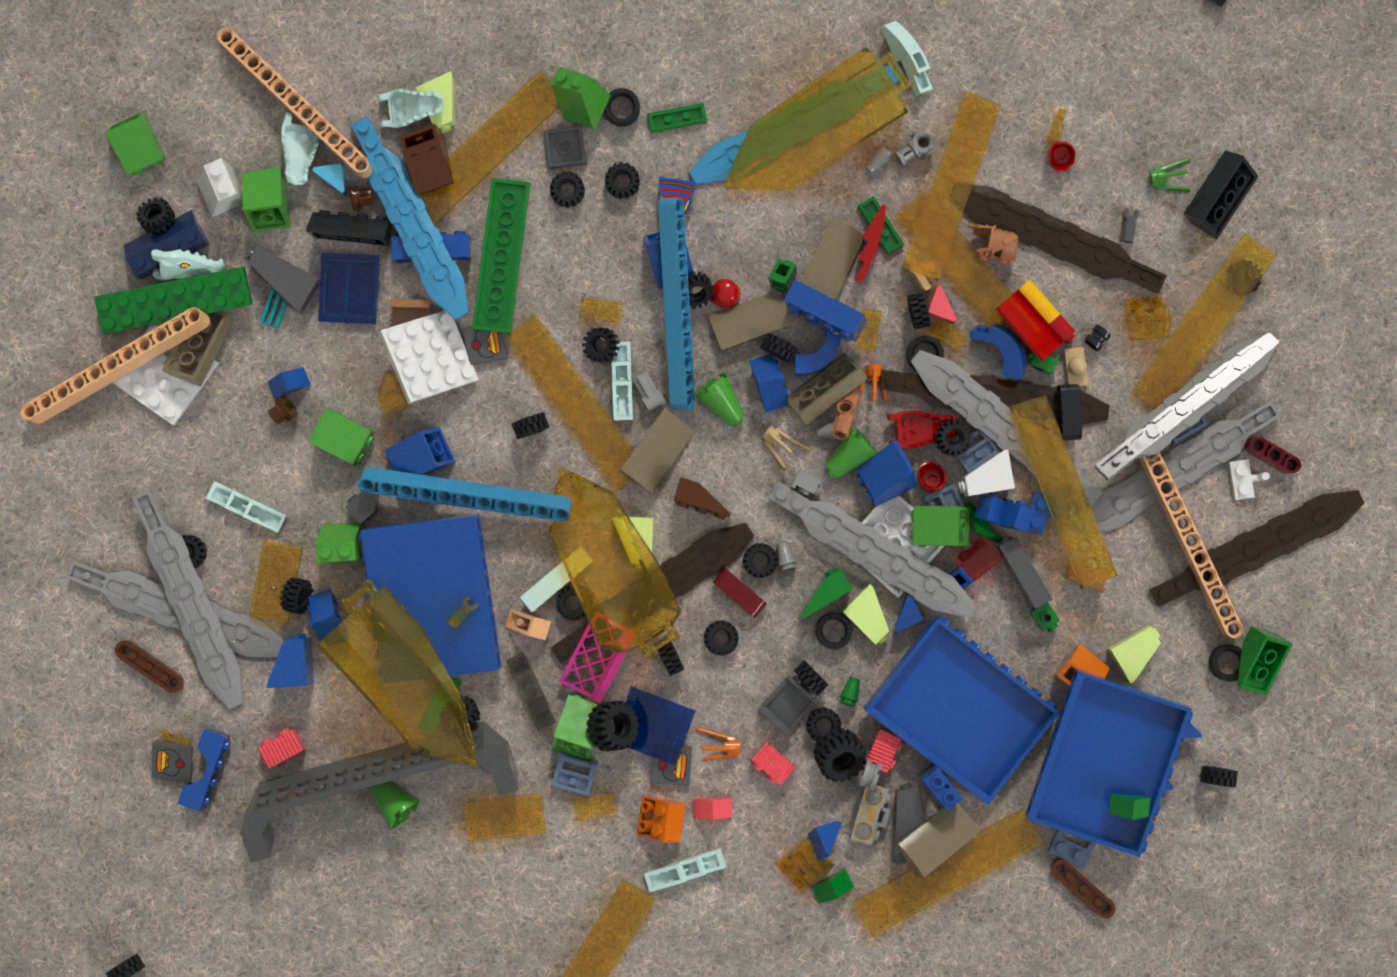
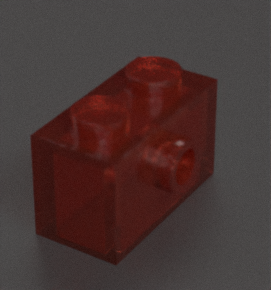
(979, 558)

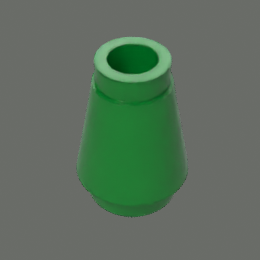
(850, 693)

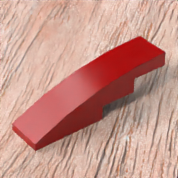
(873, 237)

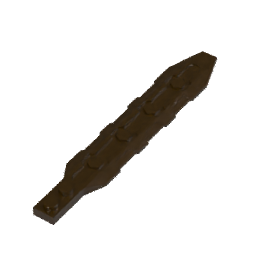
(1059, 238)
(1008, 391)
(1277, 537)
(682, 572)

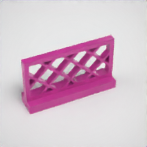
(605, 677)

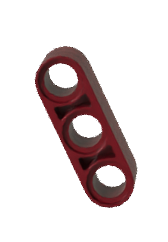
(1282, 456)
(739, 593)

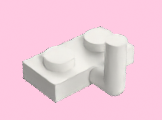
(1242, 479)

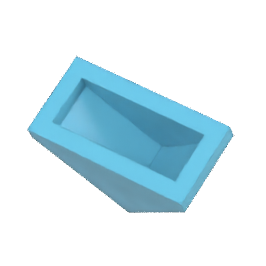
(334, 176)

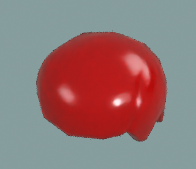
(1061, 156)
(726, 293)
(931, 477)

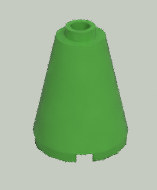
(721, 399)
(850, 454)
(393, 803)

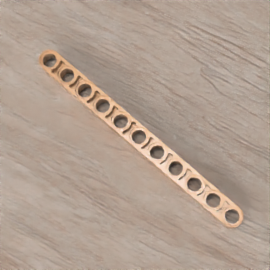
(288, 96)
(124, 365)
(1197, 547)

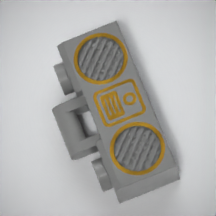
(867, 813)

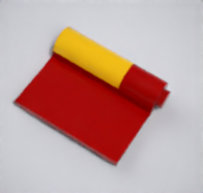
(1036, 320)

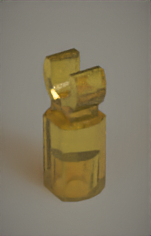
(1056, 127)
(461, 613)
(174, 738)

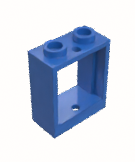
(940, 787)

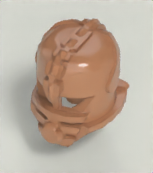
(996, 244)

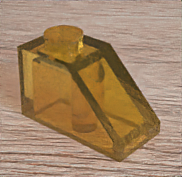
(947, 334)

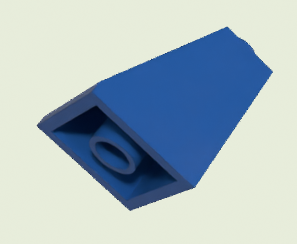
(654, 251)
(421, 453)
(886, 474)
(293, 663)

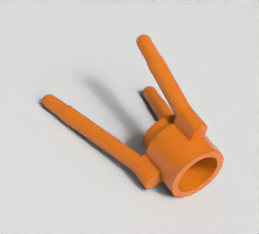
(873, 374)
(730, 747)

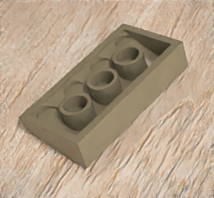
(833, 258)
(750, 320)
(195, 355)
(826, 388)
(657, 451)
(937, 839)

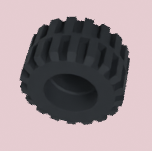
(625, 726)
(844, 766)

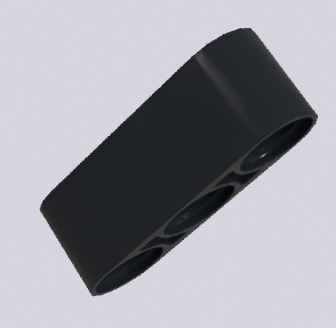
(1069, 411)

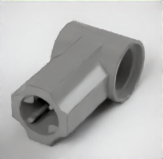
(650, 394)

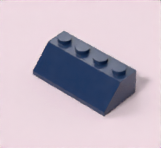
(183, 235)

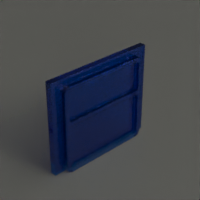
(349, 288)
(662, 725)

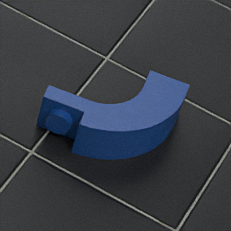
(1008, 343)
(812, 363)

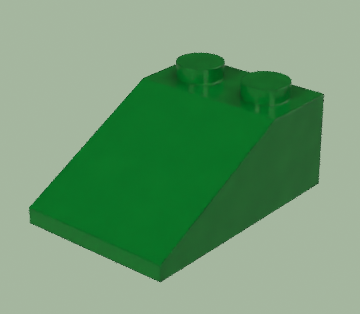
(829, 589)
(1261, 659)

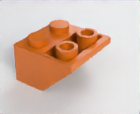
(1083, 660)
(661, 819)

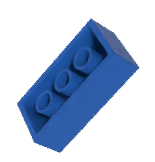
(825, 311)

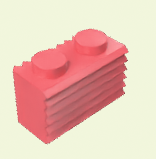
(281, 748)
(884, 748)
(773, 763)

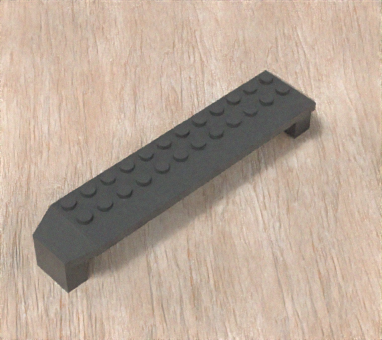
(362, 772)

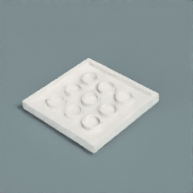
(428, 356)
(159, 390)
(895, 523)

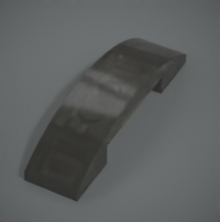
(531, 691)

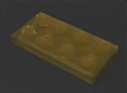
(276, 566)
(504, 817)

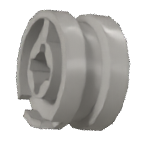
(870, 775)

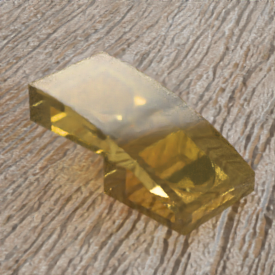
(601, 310)
(869, 335)
(595, 806)

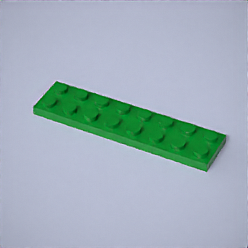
(501, 256)
(167, 300)

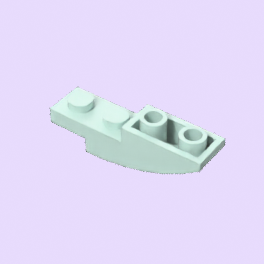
(910, 54)

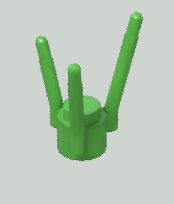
(1160, 176)

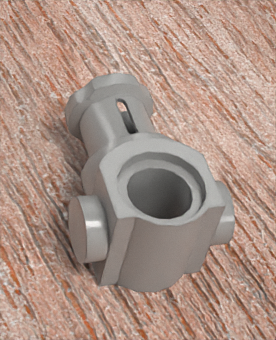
(913, 149)

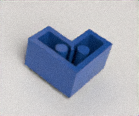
(769, 382)
(1004, 512)
(1041, 513)
(324, 613)

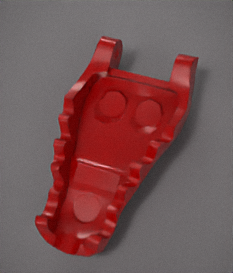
(918, 428)

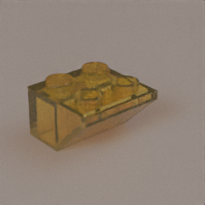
(1147, 318)
(391, 396)
(803, 866)

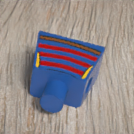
(677, 188)

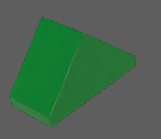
(1129, 806)
(832, 886)

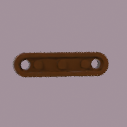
(149, 666)
(1082, 888)

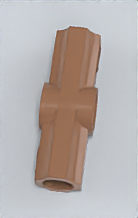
(846, 414)

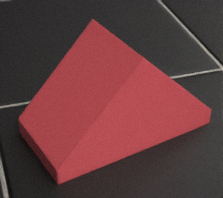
(940, 306)
(712, 808)

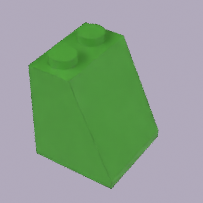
(579, 97)
(135, 143)
(265, 199)
(341, 437)
(940, 525)
(339, 543)
(571, 731)

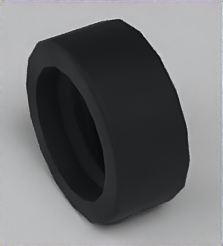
(620, 122)
(923, 339)
(848, 630)
(1213, 658)

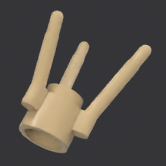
(773, 436)

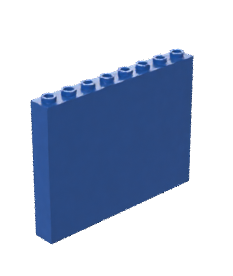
(431, 572)
(961, 709)
(1102, 745)

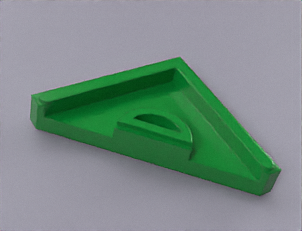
(981, 526)

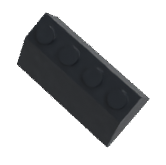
(1221, 194)
(350, 228)

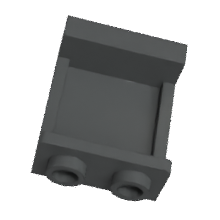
(788, 704)

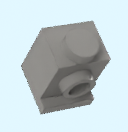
(806, 483)

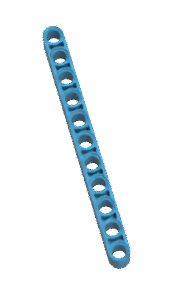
(676, 303)
(465, 494)

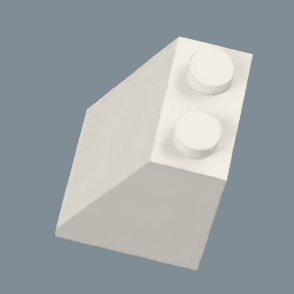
(220, 187)
(988, 477)

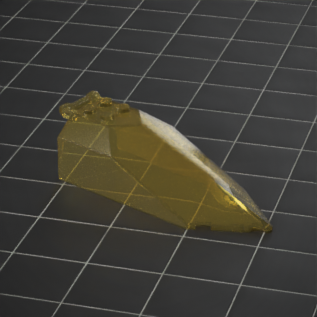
(820, 124)
(612, 570)
(400, 674)

